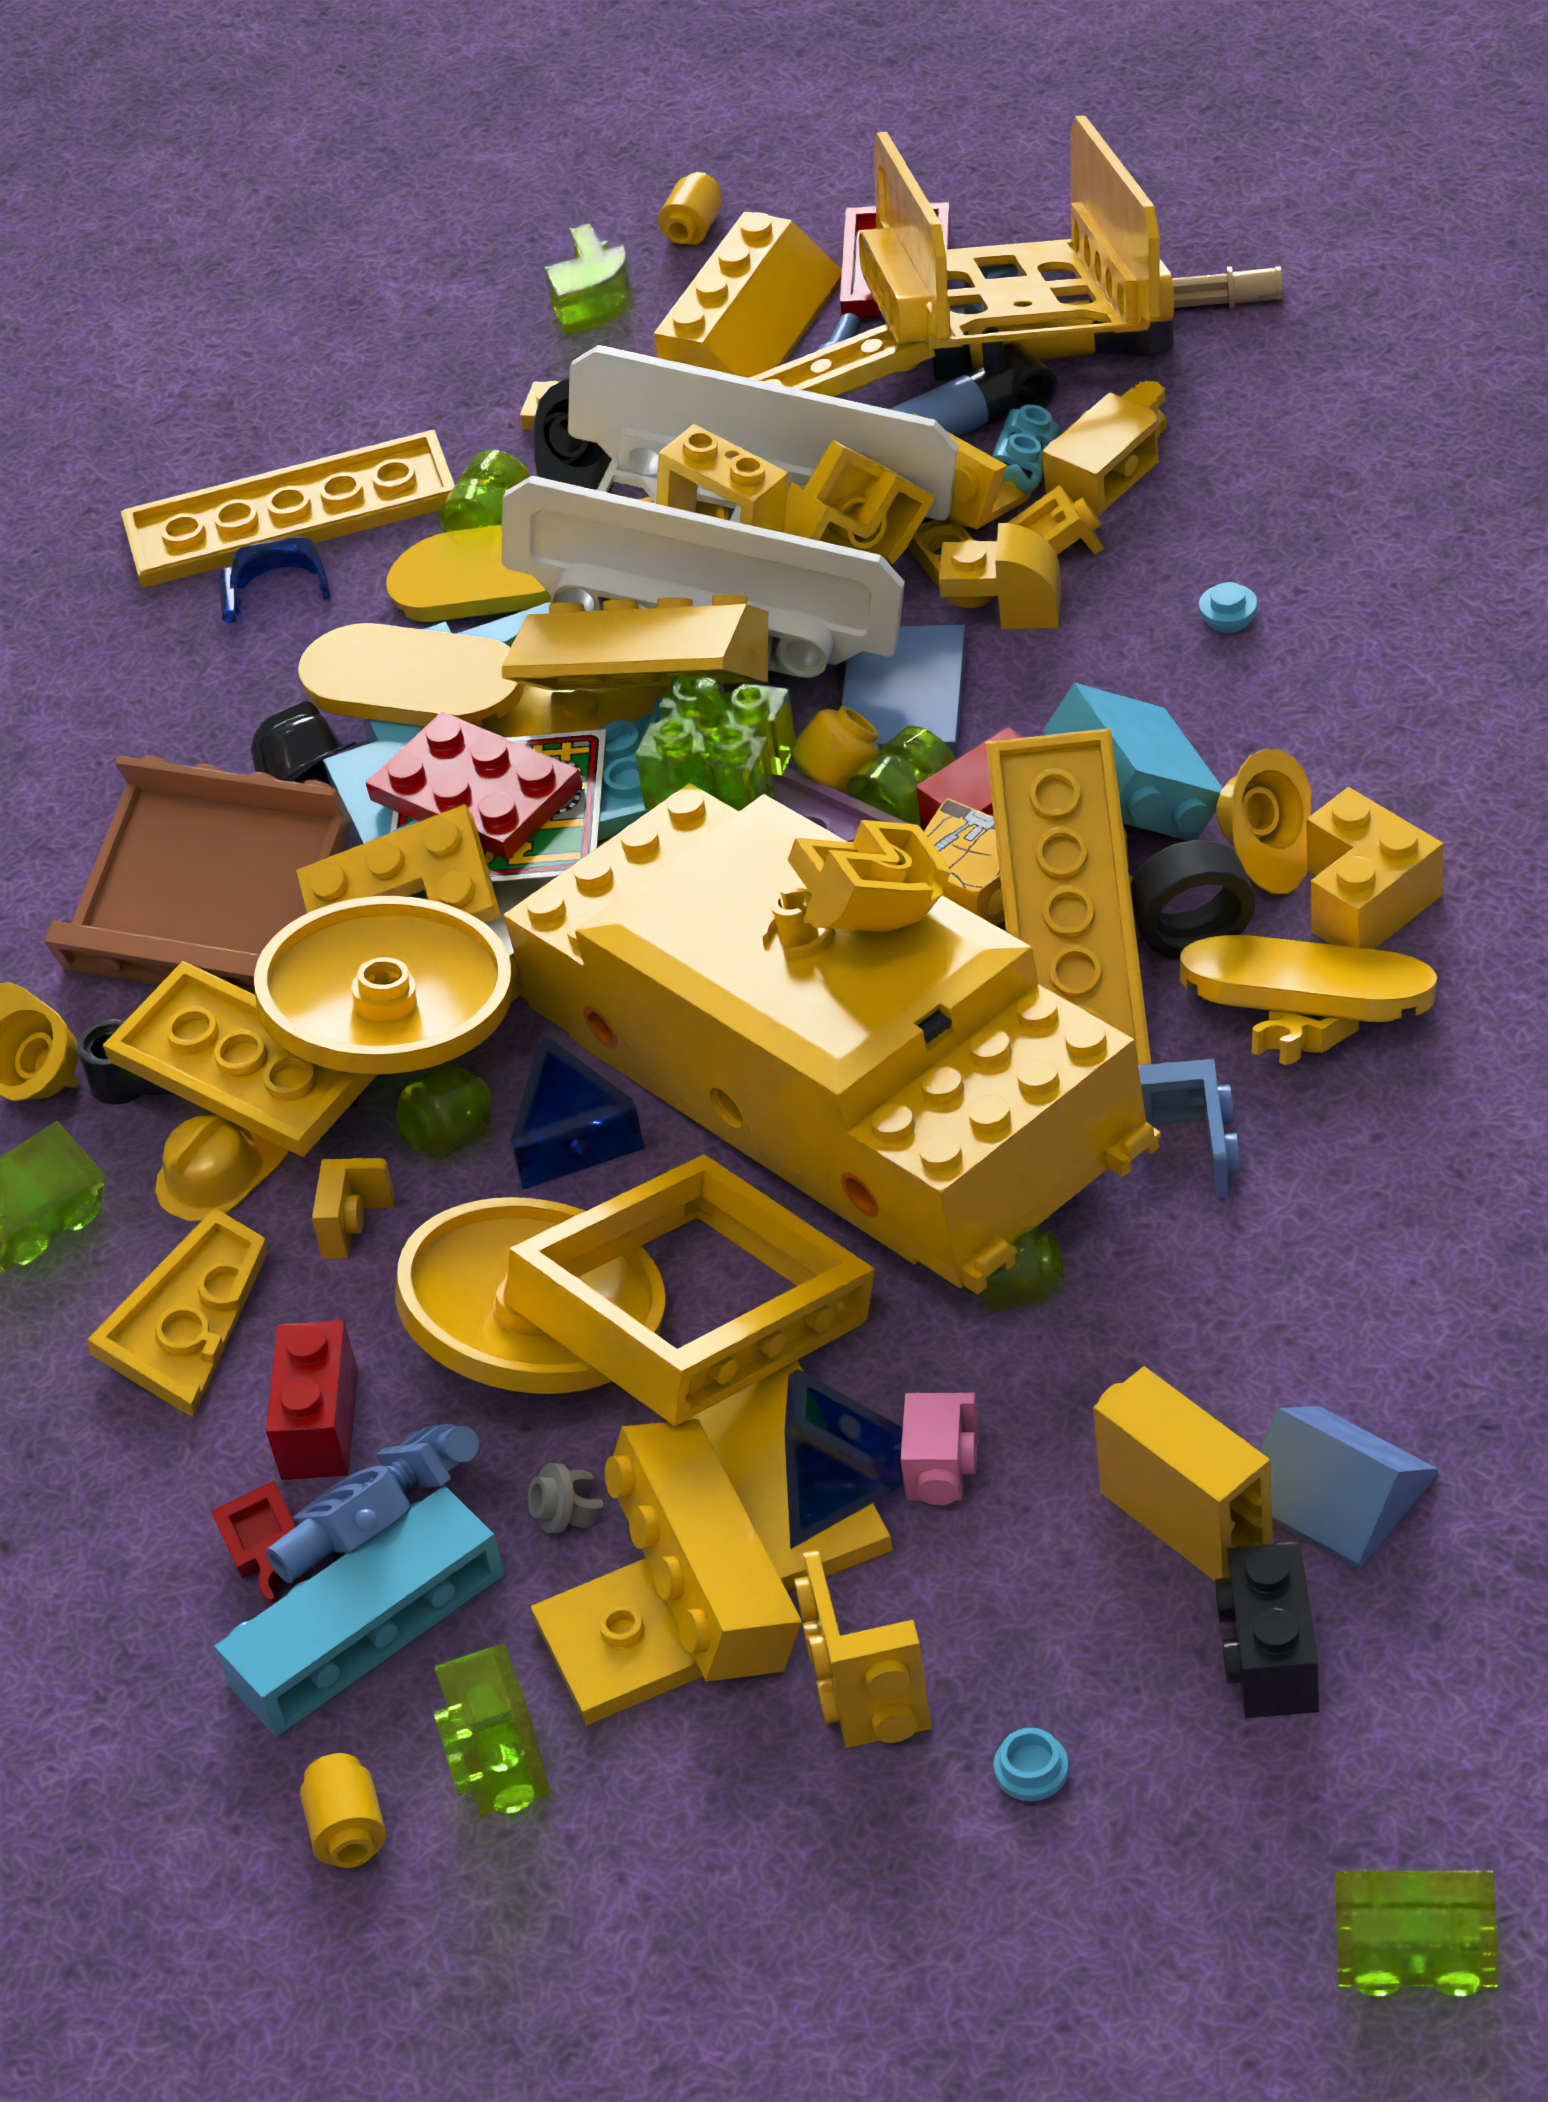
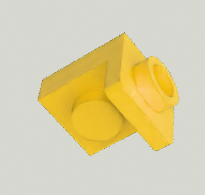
(1061, 521)
(340, 1200)

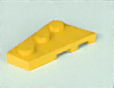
(184, 1312)

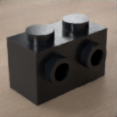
(1272, 1629)

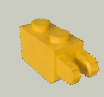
(1107, 447)

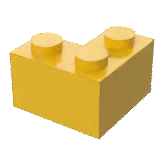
(1368, 871)

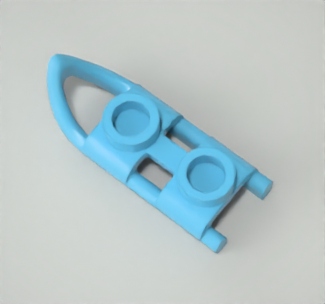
(1023, 448)

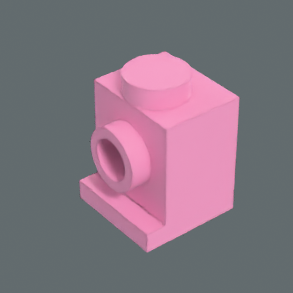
(938, 1445)

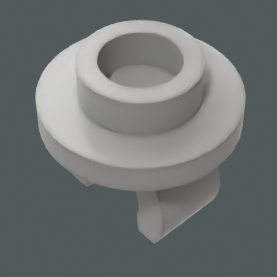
(558, 1501)

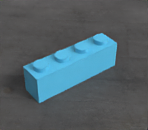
(359, 1610)

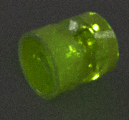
(480, 490)
(892, 778)

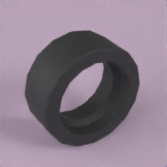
(1183, 868)

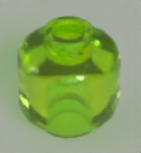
(444, 1111)
(1031, 1278)

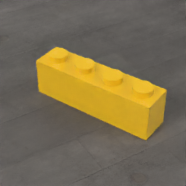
(702, 1550)

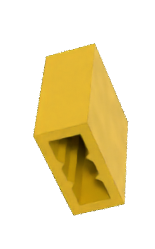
(1181, 1472)

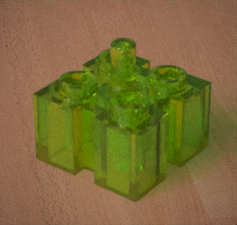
(716, 742)

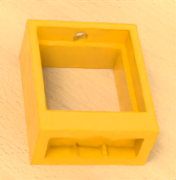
(746, 480)

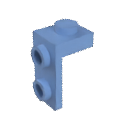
(1191, 1094)

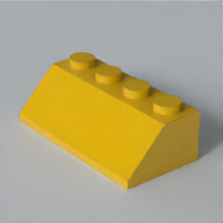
(750, 299)
(640, 645)

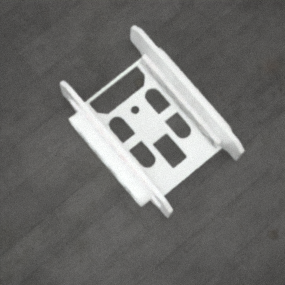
(605, 546)

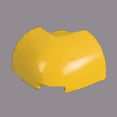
(857, 504)
(875, 882)

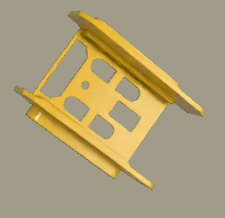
(1109, 251)

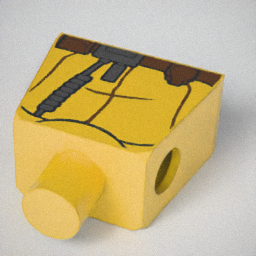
(970, 851)

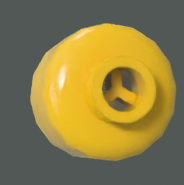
(835, 747)

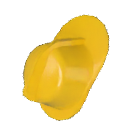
(1266, 817)
(35, 1047)
(212, 1166)

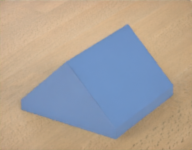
(1339, 1482)

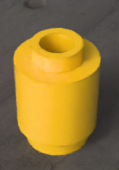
(690, 209)
(342, 1811)

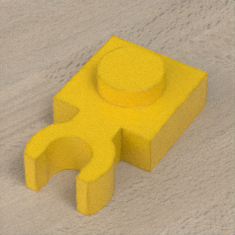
(1299, 1033)

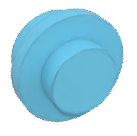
(1228, 607)
(1031, 1765)

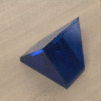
(569, 1119)
(835, 1456)

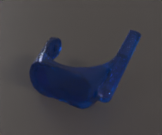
(264, 557)

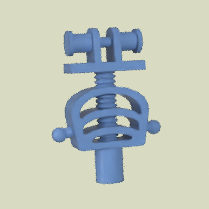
(370, 1498)

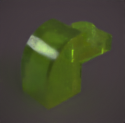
(591, 286)

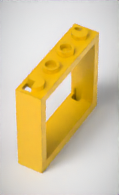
(680, 1383)

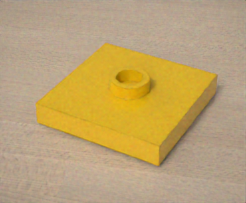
(614, 1642)

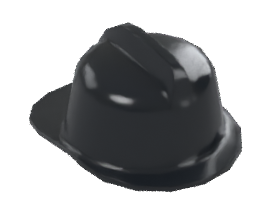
(558, 453)
(294, 742)

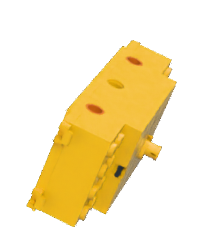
(873, 1070)

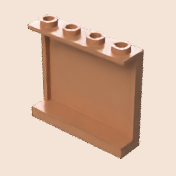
(197, 871)

